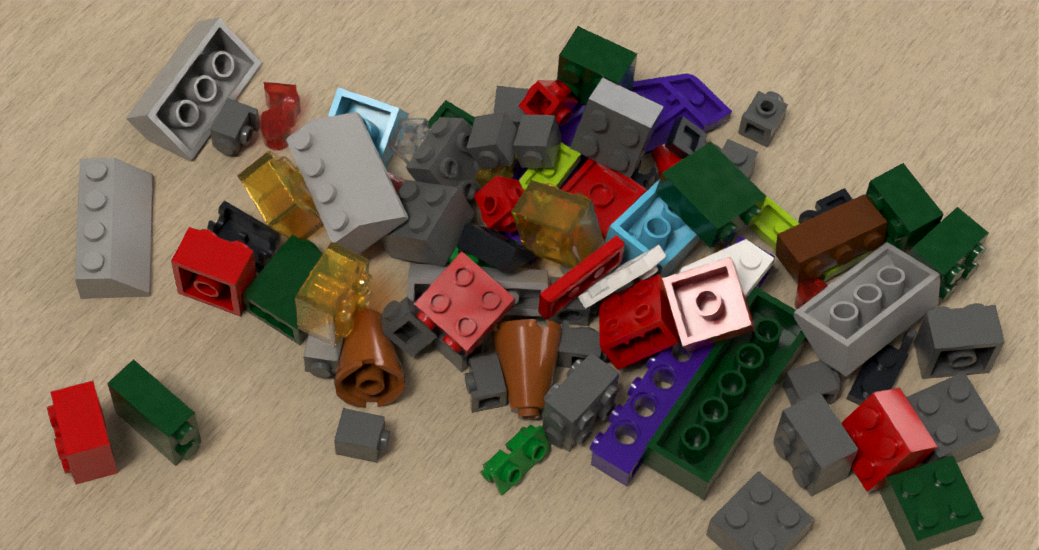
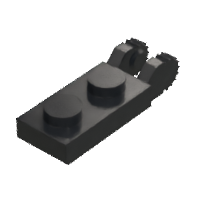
(880, 370)

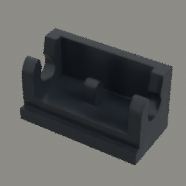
(239, 226)

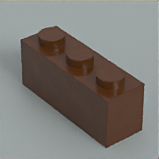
(831, 239)

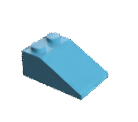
(378, 117)
(651, 224)

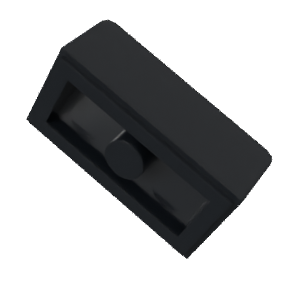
(494, 247)

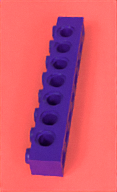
(624, 460)

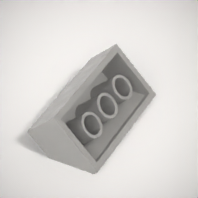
(193, 88)
(347, 180)
(113, 229)
(868, 307)

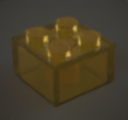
(281, 196)
(557, 224)
(334, 294)

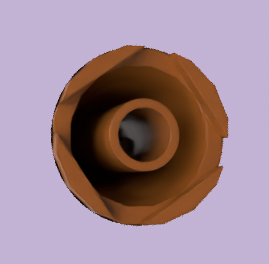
(527, 362)
(368, 364)

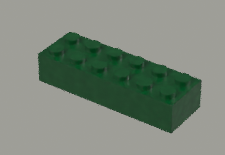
(726, 397)

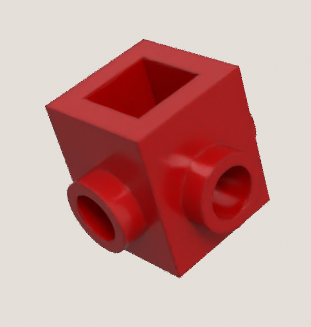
(549, 98)
(497, 201)

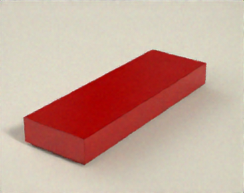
(581, 277)

